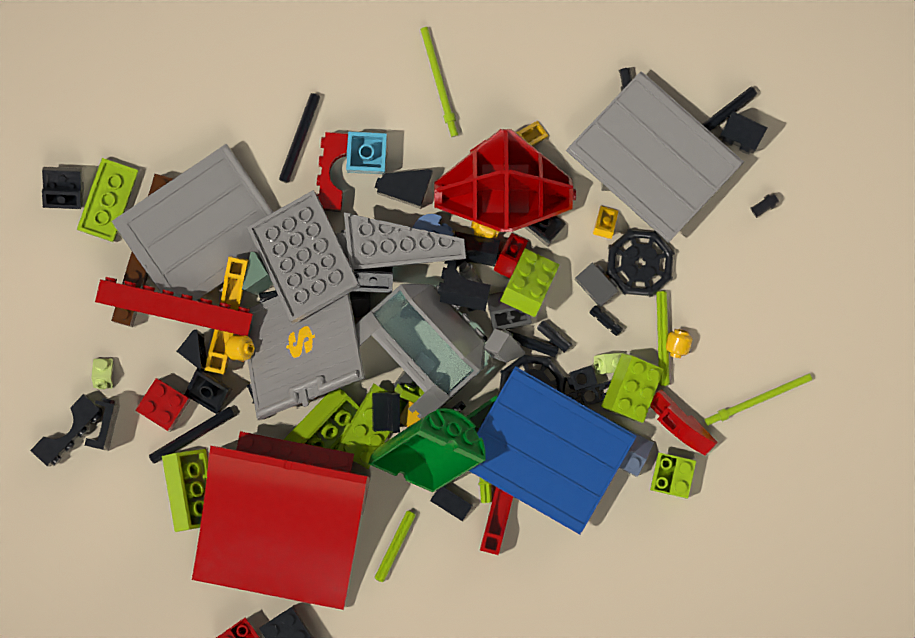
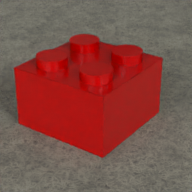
(163, 404)

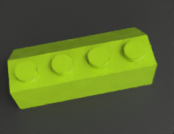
(326, 421)
(186, 487)

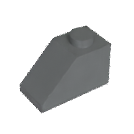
(360, 303)

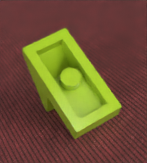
(409, 392)

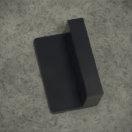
(386, 412)

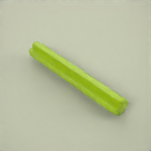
(395, 546)

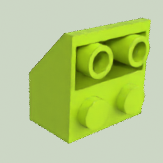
(673, 475)

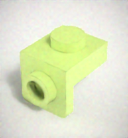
(606, 363)
(102, 373)

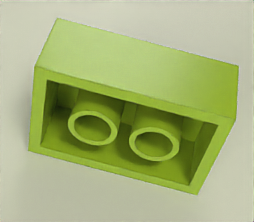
(530, 282)
(632, 388)

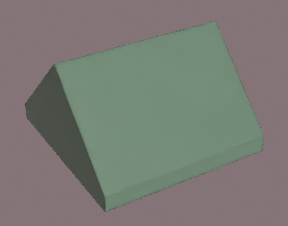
(256, 276)

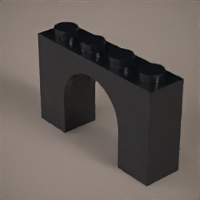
(459, 290)

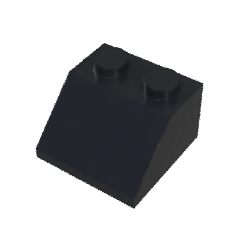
(742, 133)

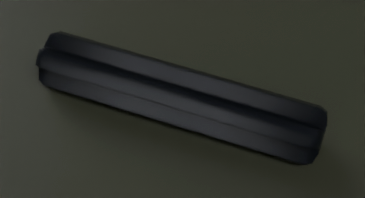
(535, 344)

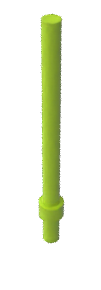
(449, 117)
(724, 414)

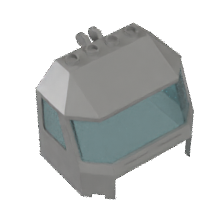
(427, 341)

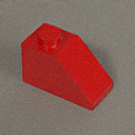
(510, 255)

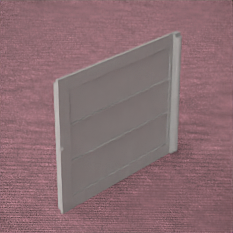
(654, 156)
(195, 225)

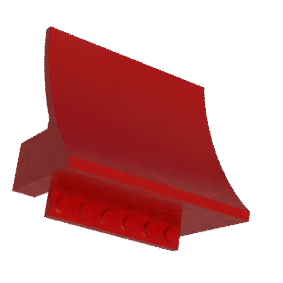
(280, 520)

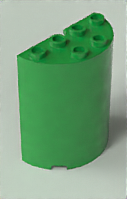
(432, 450)

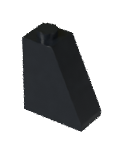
(405, 186)

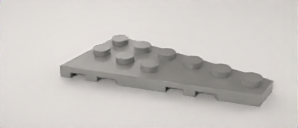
(388, 244)

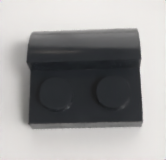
(62, 188)

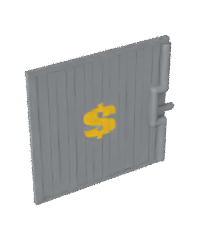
(303, 357)

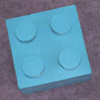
(366, 153)

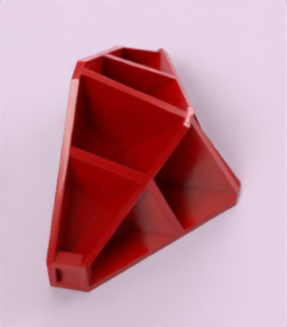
(505, 185)

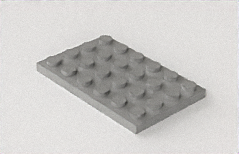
(303, 257)

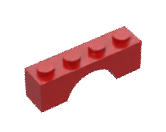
(334, 148)

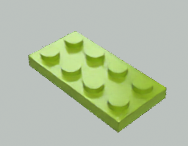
(107, 199)
(359, 436)

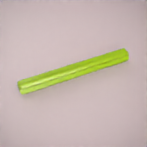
(662, 329)

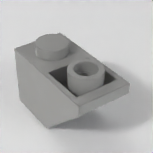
(503, 346)

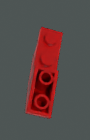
(680, 425)

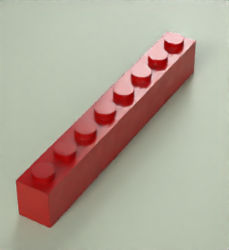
(173, 307)

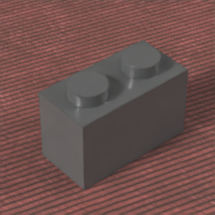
(596, 284)

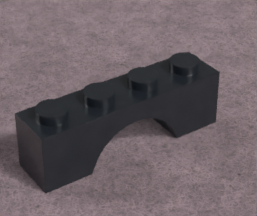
(84, 413)

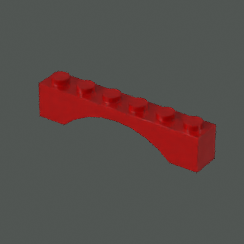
(496, 522)

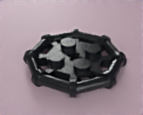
(631, 269)
(539, 374)

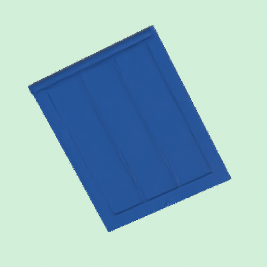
(550, 450)

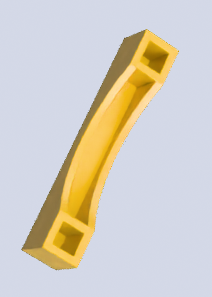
(232, 294)

